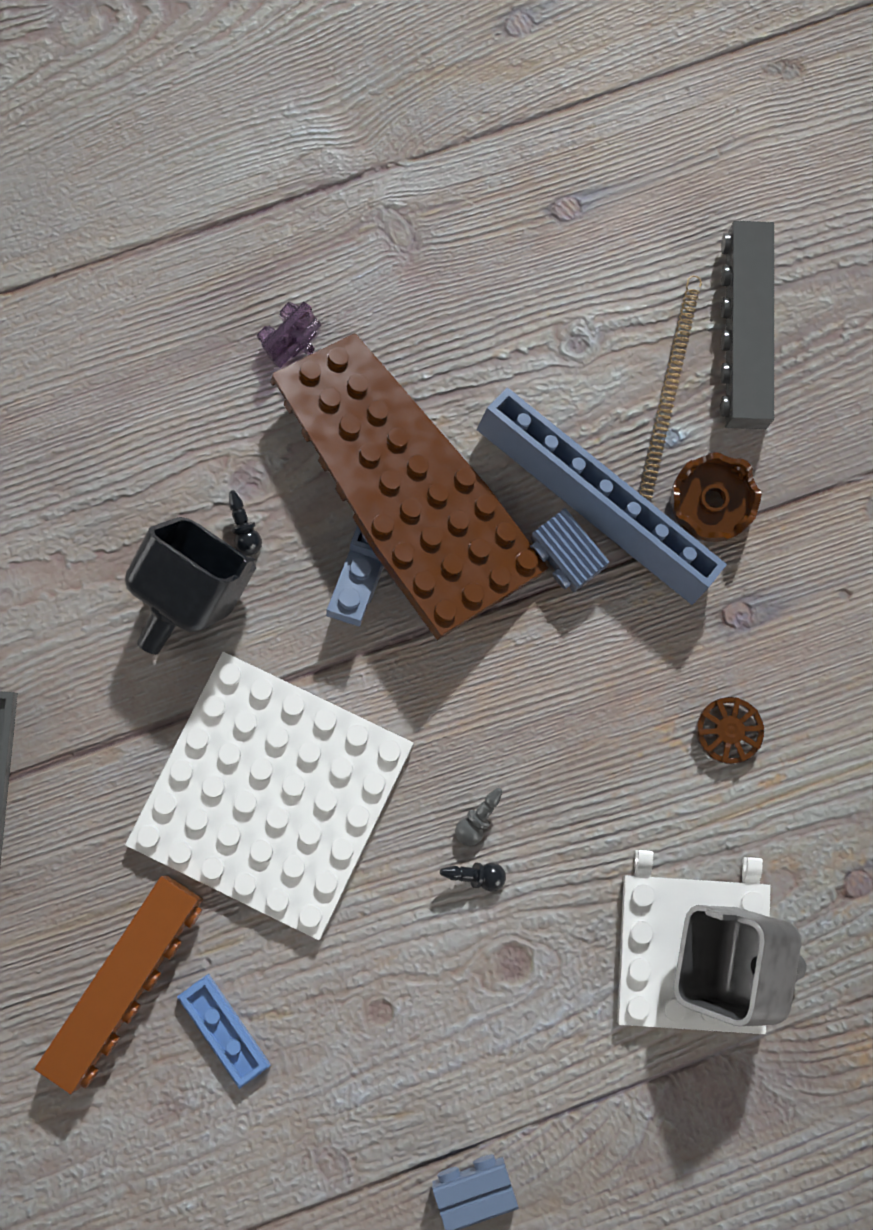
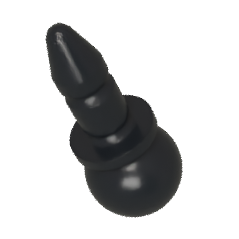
(247, 539)
(489, 876)

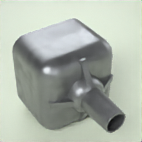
(738, 965)

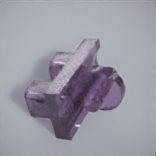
(292, 335)

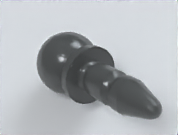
(471, 829)

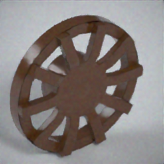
(730, 730)

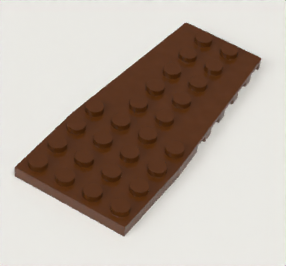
(408, 487)

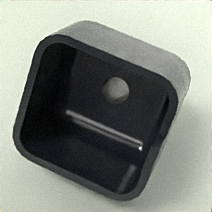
(185, 579)

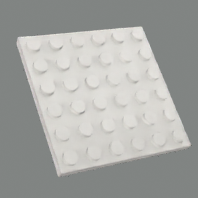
(270, 795)

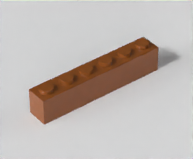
(118, 985)

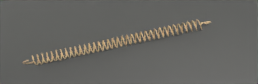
(670, 386)

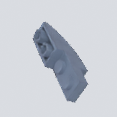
(356, 582)

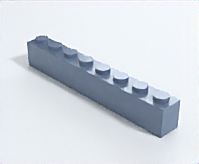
(600, 496)

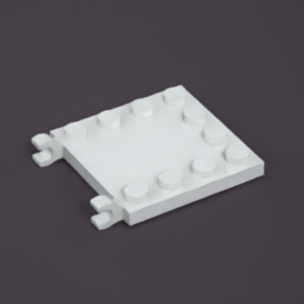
(652, 937)

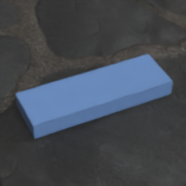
(224, 1031)

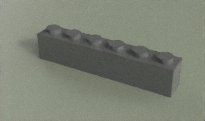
(748, 325)

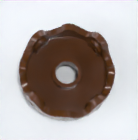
(729, 478)

